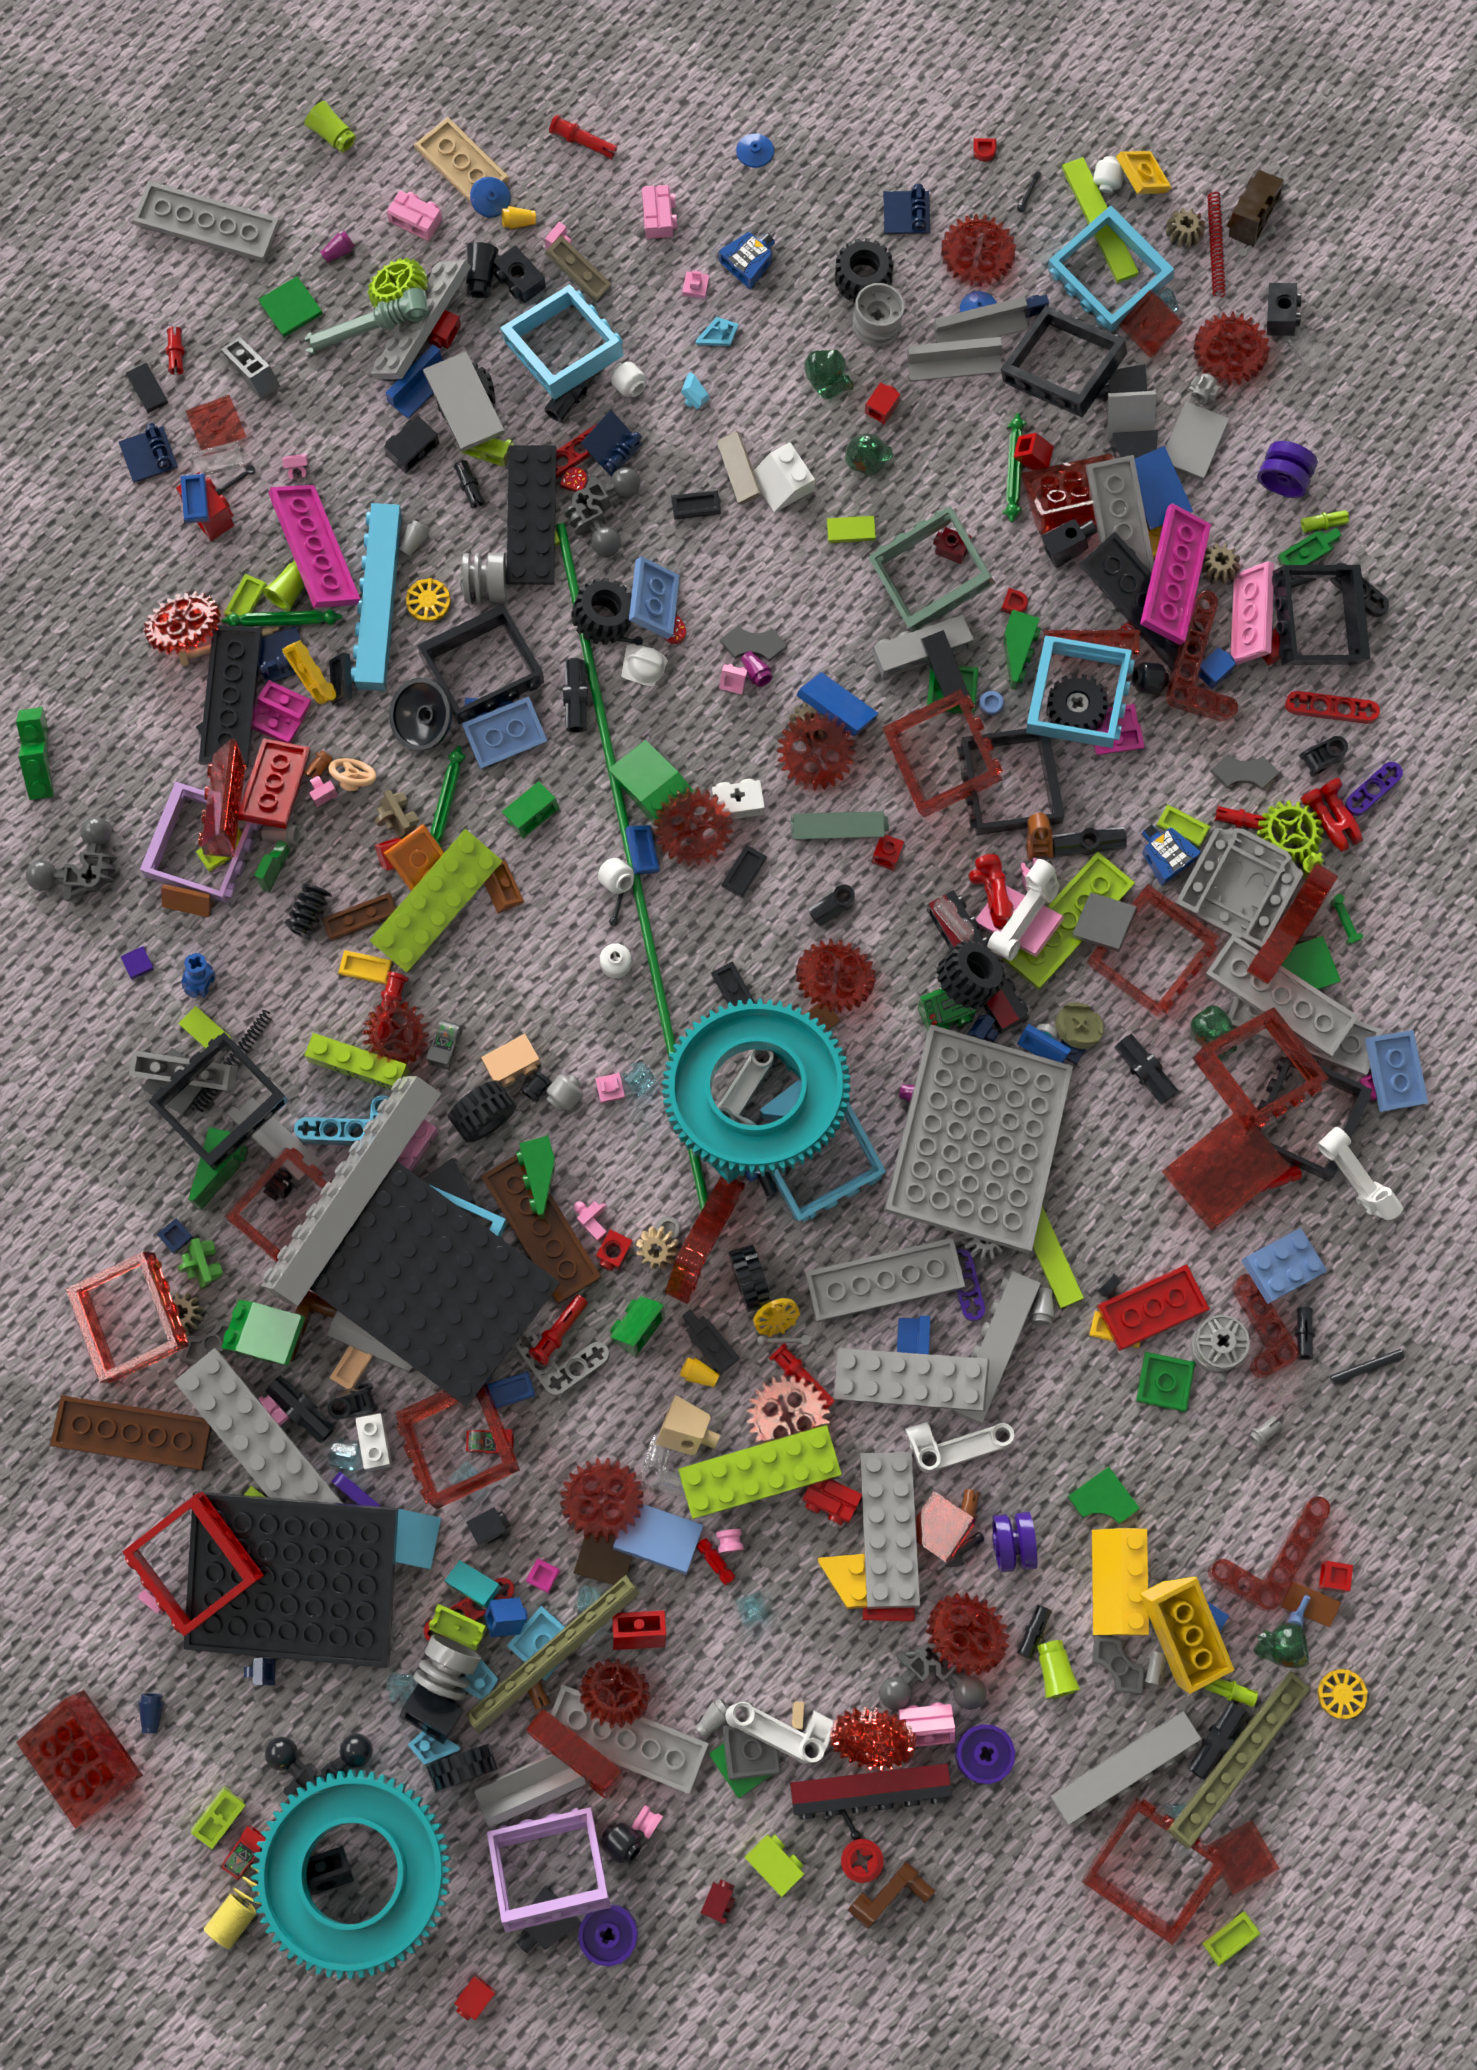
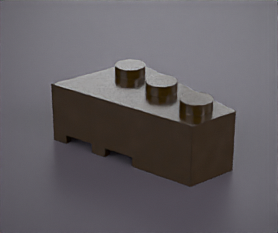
(1255, 207)

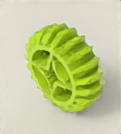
(395, 280)
(1282, 826)

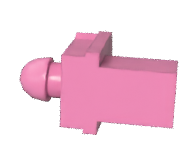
(587, 1218)

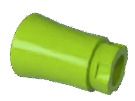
(330, 127)
(285, 587)
(1056, 1670)

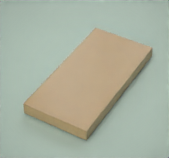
(457, 157)

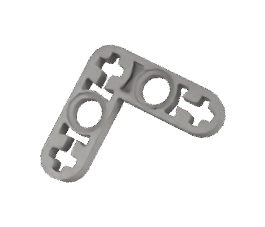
(553, 1370)

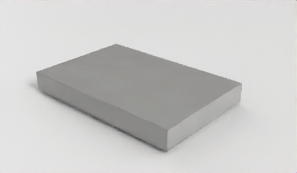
(1195, 440)

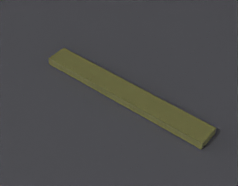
(552, 1654)
(1238, 1760)

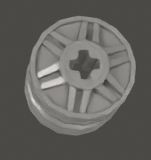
(882, 304)
(484, 577)
(1207, 1352)
(445, 1672)

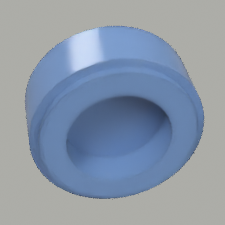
(991, 703)

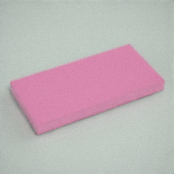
(1252, 613)

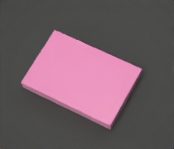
(1037, 933)

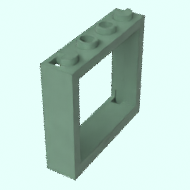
(949, 601)
(838, 825)

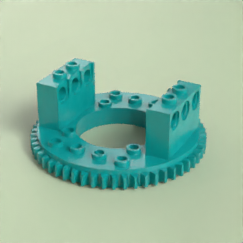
(804, 1050)
(284, 1874)

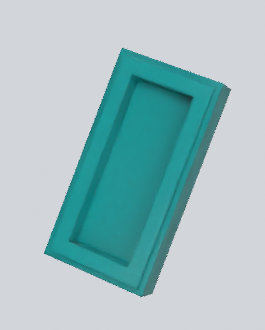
(472, 1584)

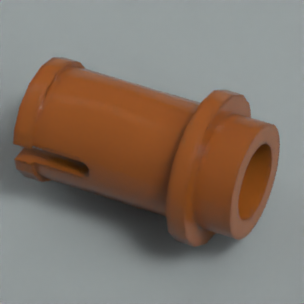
(319, 764)
(970, 1502)
(534, 1692)

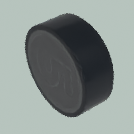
(1108, 1285)

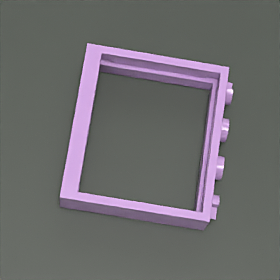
(162, 836)
(557, 1908)

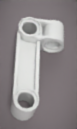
(1041, 888)
(744, 1087)
(1372, 1195)
(955, 1450)
(782, 1735)

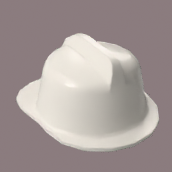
(643, 665)

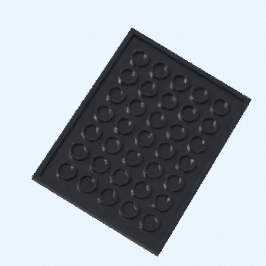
(433, 1284)
(321, 1587)

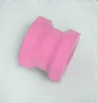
(729, 1541)
(647, 1821)

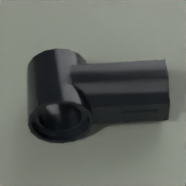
(830, 906)

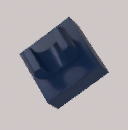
(982, 1028)
(262, 1671)

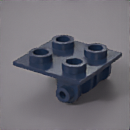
(907, 211)
(611, 443)
(148, 453)
(272, 661)

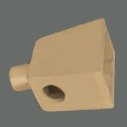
(686, 1428)

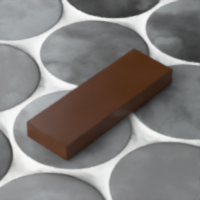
(359, 917)

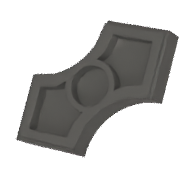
(764, 644)
(1255, 772)
(203, 1345)
(1126, 1675)

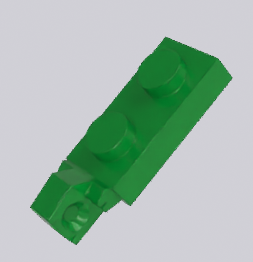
(1310, 548)

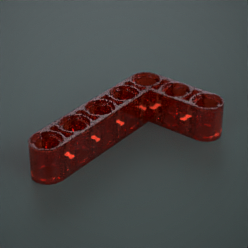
(1193, 663)
(1292, 924)
(702, 1239)
(1280, 1561)

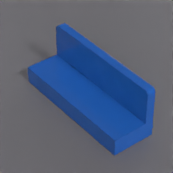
(413, 389)
(913, 1335)

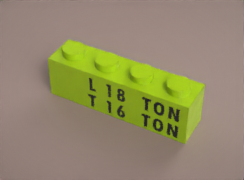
(354, 1061)

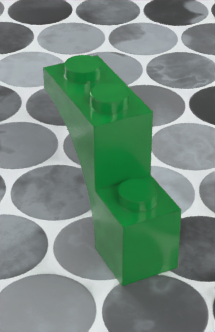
(34, 752)

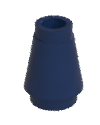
(150, 1711)

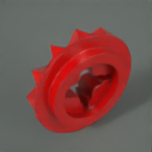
(849, 1857)

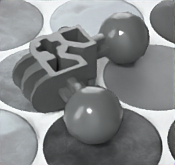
(605, 540)
(95, 833)
(897, 1692)

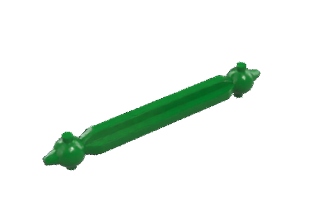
(1014, 470)
(282, 618)
(446, 795)

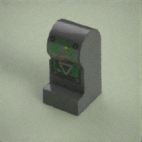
(444, 1045)

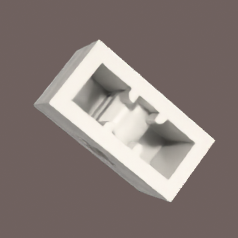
(749, 793)
(373, 1442)

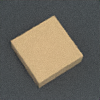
(797, 1715)

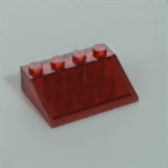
(1061, 494)
(223, 801)
(1225, 1170)
(79, 1758)

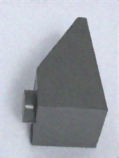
(251, 368)

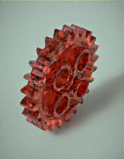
(999, 254)
(1220, 363)
(172, 632)
(835, 741)
(701, 845)
(812, 972)
(810, 1407)
(597, 1521)
(967, 1634)
(873, 1738)

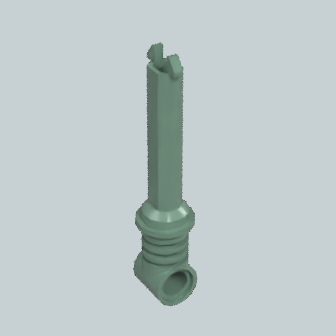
(410, 307)

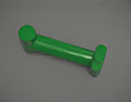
(1353, 937)

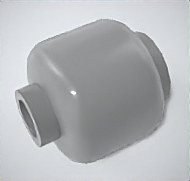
(565, 1092)

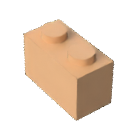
(511, 1061)

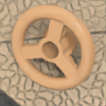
(352, 777)

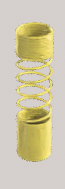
(231, 1918)

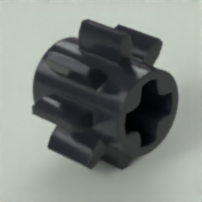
(279, 1185)

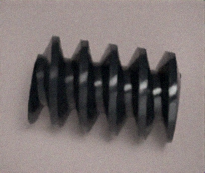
(306, 910)

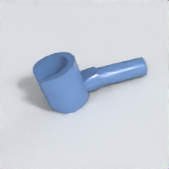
(1298, 1616)

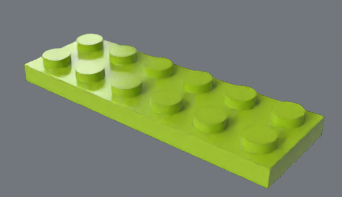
(1097, 877)
(435, 900)
(759, 1472)

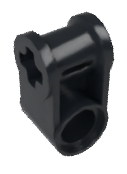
(1321, 757)
(354, 1402)

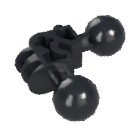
(283, 1755)

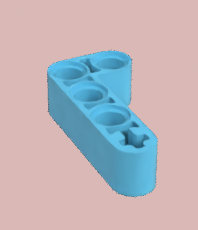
(344, 1127)

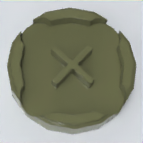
(1079, 1025)

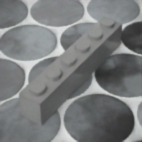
(1002, 1334)
(1125, 1768)

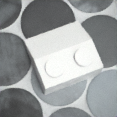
(783, 478)

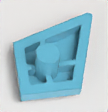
(718, 333)
(694, 392)
(481, 1681)
(429, 1749)

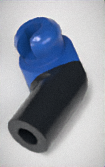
(765, 1181)

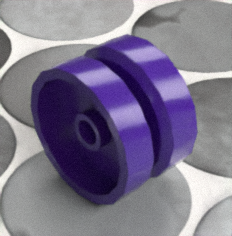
(1287, 469)
(1013, 1542)
(1000, 1757)
(608, 1951)

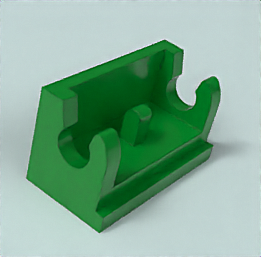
(531, 809)

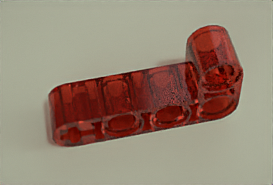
(1260, 1323)
(576, 1753)

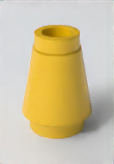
(517, 218)
(697, 1372)

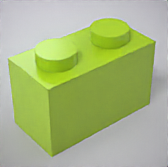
(774, 1864)

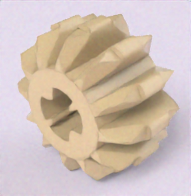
(655, 1256)

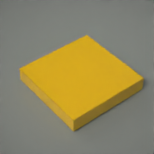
(1143, 172)

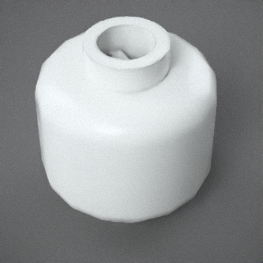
(1108, 175)
(628, 379)
(616, 876)
(614, 968)

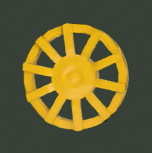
(428, 600)
(776, 1316)
(1342, 1694)

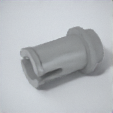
(1265, 1431)
(1156, 1668)

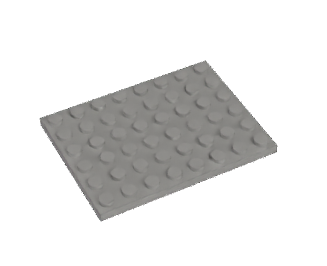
(979, 1139)

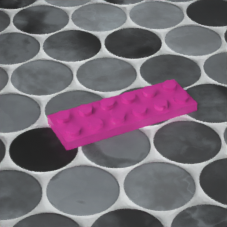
(314, 546)
(1175, 574)

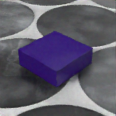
(137, 962)

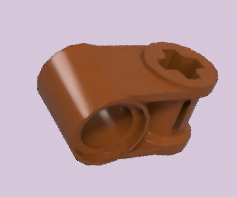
(1039, 837)

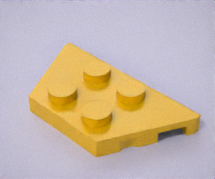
(847, 1578)

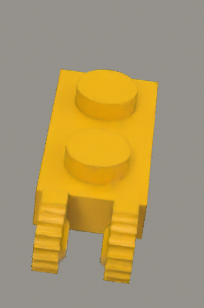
(309, 672)

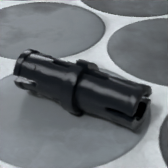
(469, 484)
(1305, 1333)
(1034, 1631)

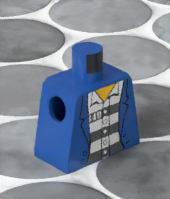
(747, 257)
(1168, 853)

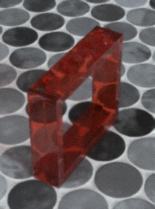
(947, 798)
(1185, 920)
(1232, 1092)
(247, 1229)
(92, 1330)
(421, 1470)
(1132, 1907)

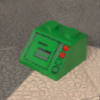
(942, 1011)

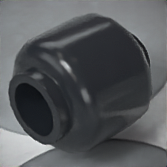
(1149, 678)
(621, 1842)

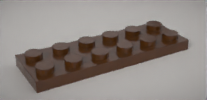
(547, 1241)
(131, 1433)

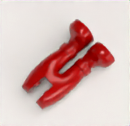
(1344, 818)
(990, 874)

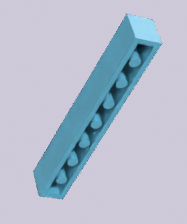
(377, 597)

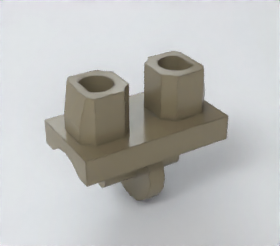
(392, 815)

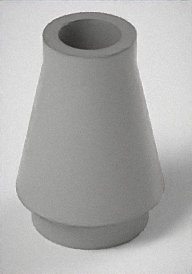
(414, 536)
(289, 835)
(1043, 1308)
(713, 1718)

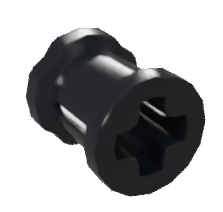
(536, 1086)

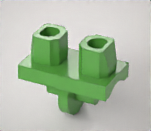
(198, 1253)

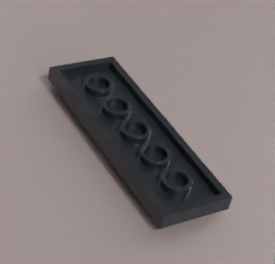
(531, 515)
(1126, 585)
(230, 690)

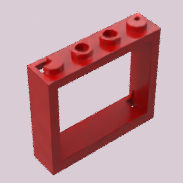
(225, 1540)

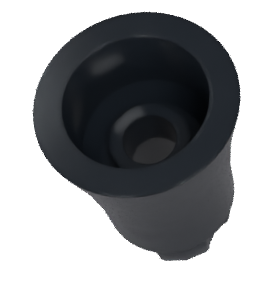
(479, 277)

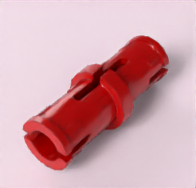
(175, 350)
(1238, 818)

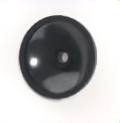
(411, 711)

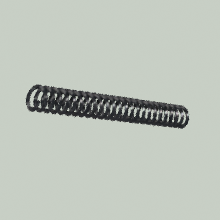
(232, 1058)

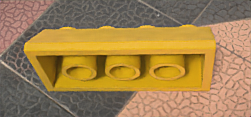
(1118, 1580)
(1187, 1633)

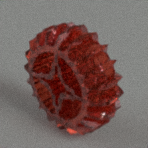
(389, 1025)
(633, 1691)

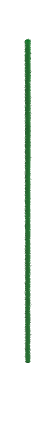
(623, 823)

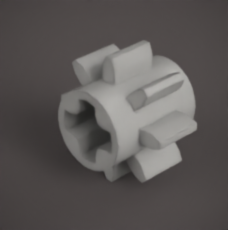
(1204, 388)

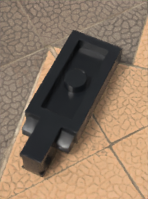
(710, 1342)

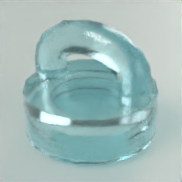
(586, 1597)

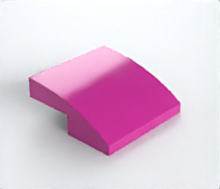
(279, 712)
(1130, 736)

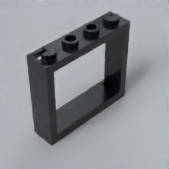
(1050, 392)
(1353, 609)
(468, 631)
(1049, 771)
(1337, 1080)
(246, 1129)

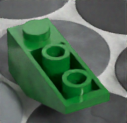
(1017, 641)
(540, 1169)

